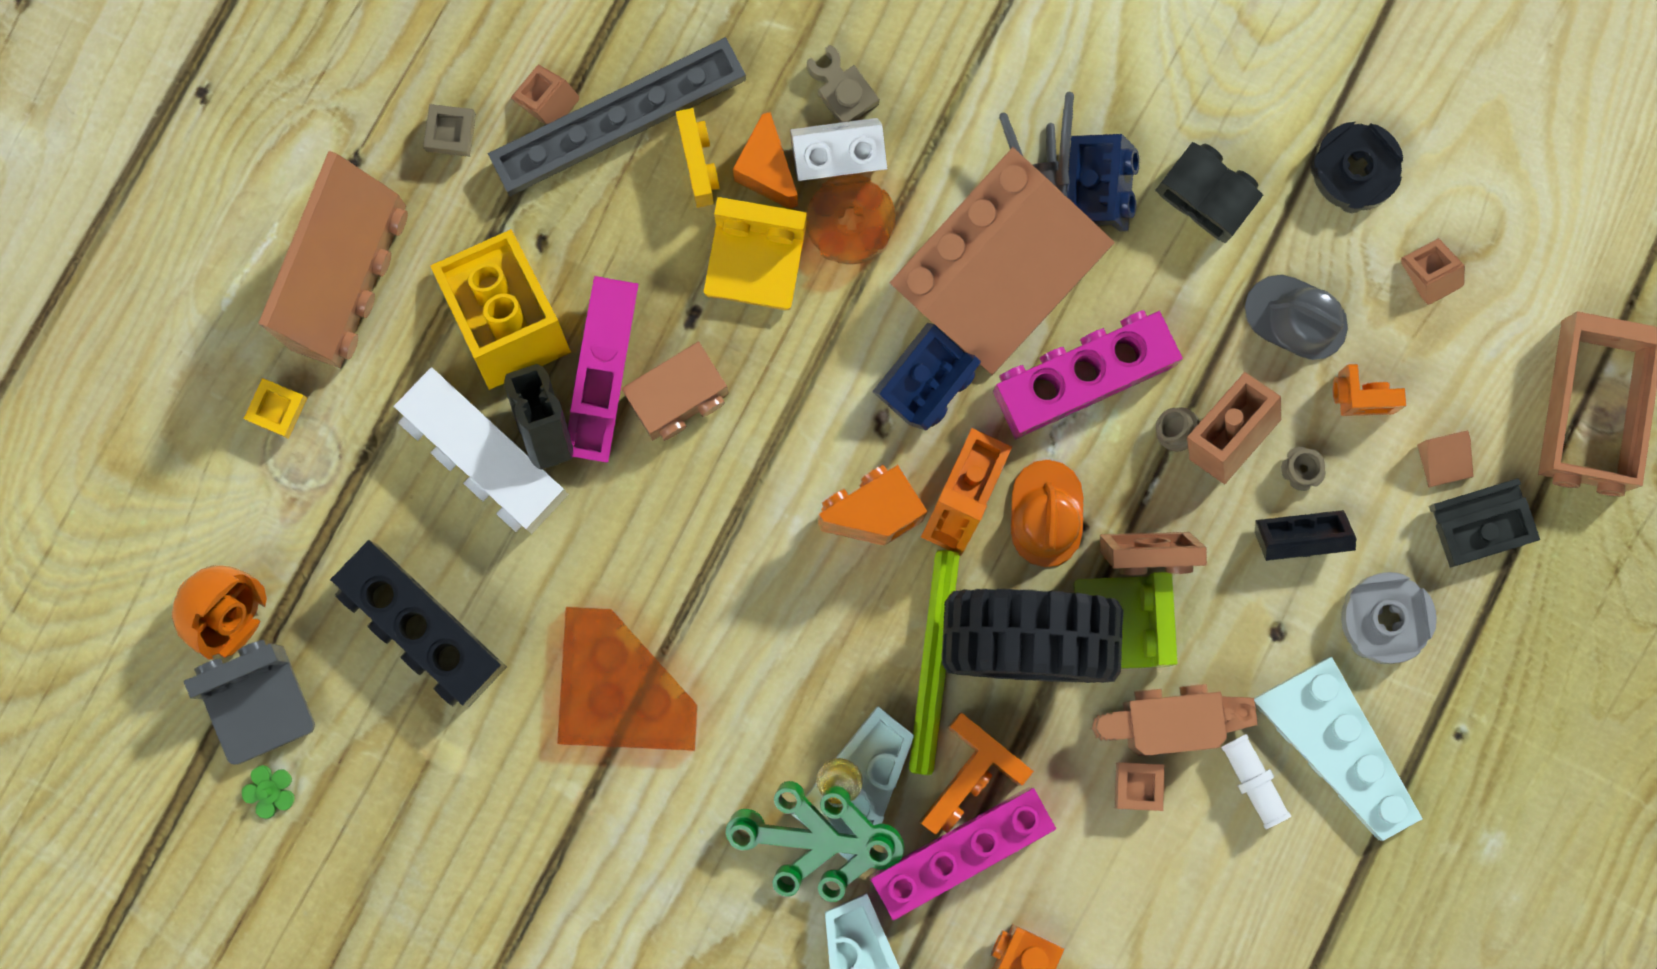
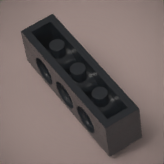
(374, 567)

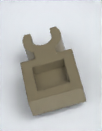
(844, 92)

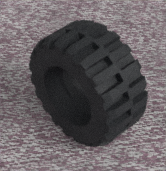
(1032, 635)

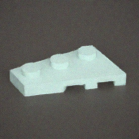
(879, 753)

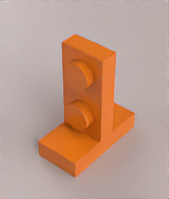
(966, 492)
(973, 775)

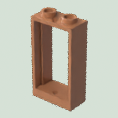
(1640, 404)

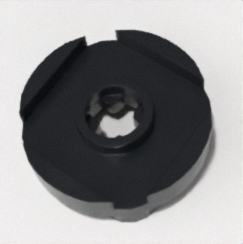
(1350, 190)

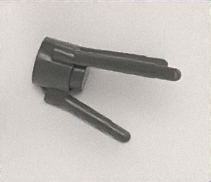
(1052, 169)

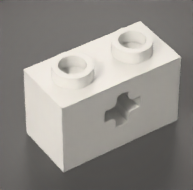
(838, 149)

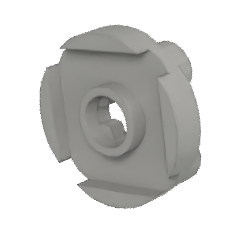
(1403, 597)

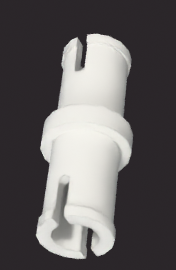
(1256, 781)

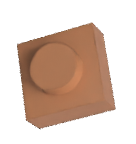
(1139, 786)

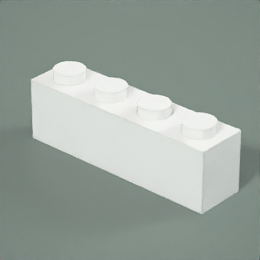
(480, 450)

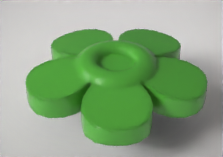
(268, 791)

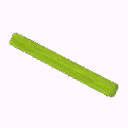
(932, 670)

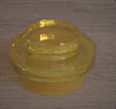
(840, 773)

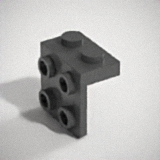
(252, 701)

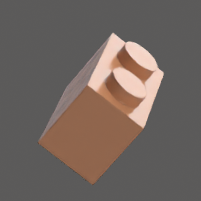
(676, 392)
(1234, 428)

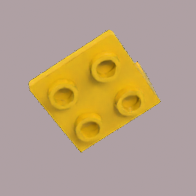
(755, 253)

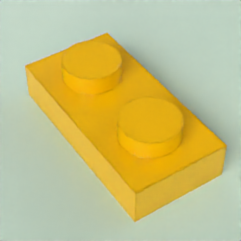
(702, 175)

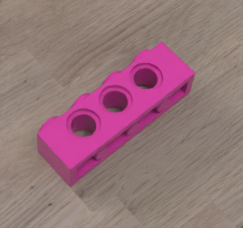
(1154, 352)
(962, 852)

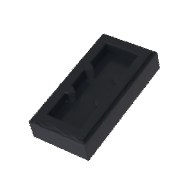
(1305, 535)

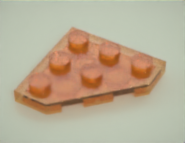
(618, 690)

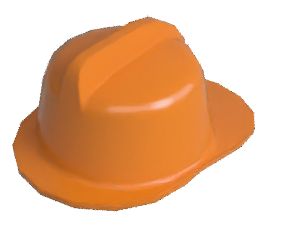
(1047, 513)

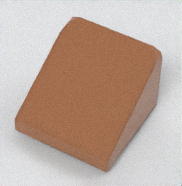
(545, 95)
(1434, 271)
(1447, 458)

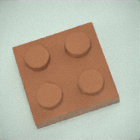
(1137, 551)

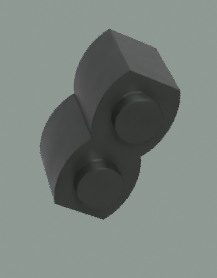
(1210, 191)
(538, 416)

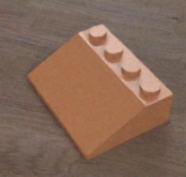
(1002, 261)
(334, 263)

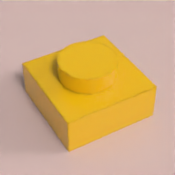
(275, 408)

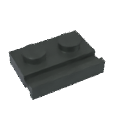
(1484, 523)

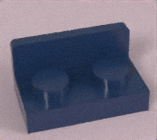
(1103, 178)

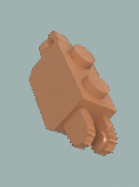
(1178, 722)

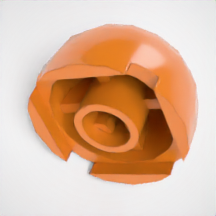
(217, 610)

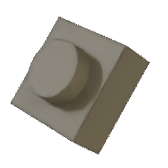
(449, 130)

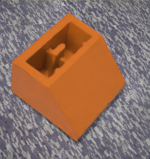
(876, 511)

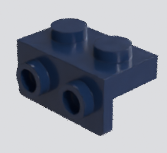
(927, 378)

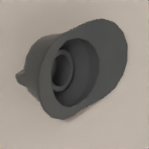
(1296, 316)

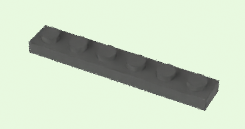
(617, 116)

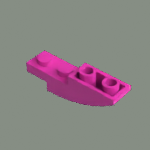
(601, 367)

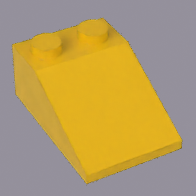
(500, 308)

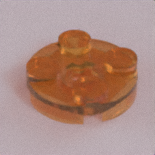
(866, 200)

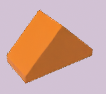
(764, 165)

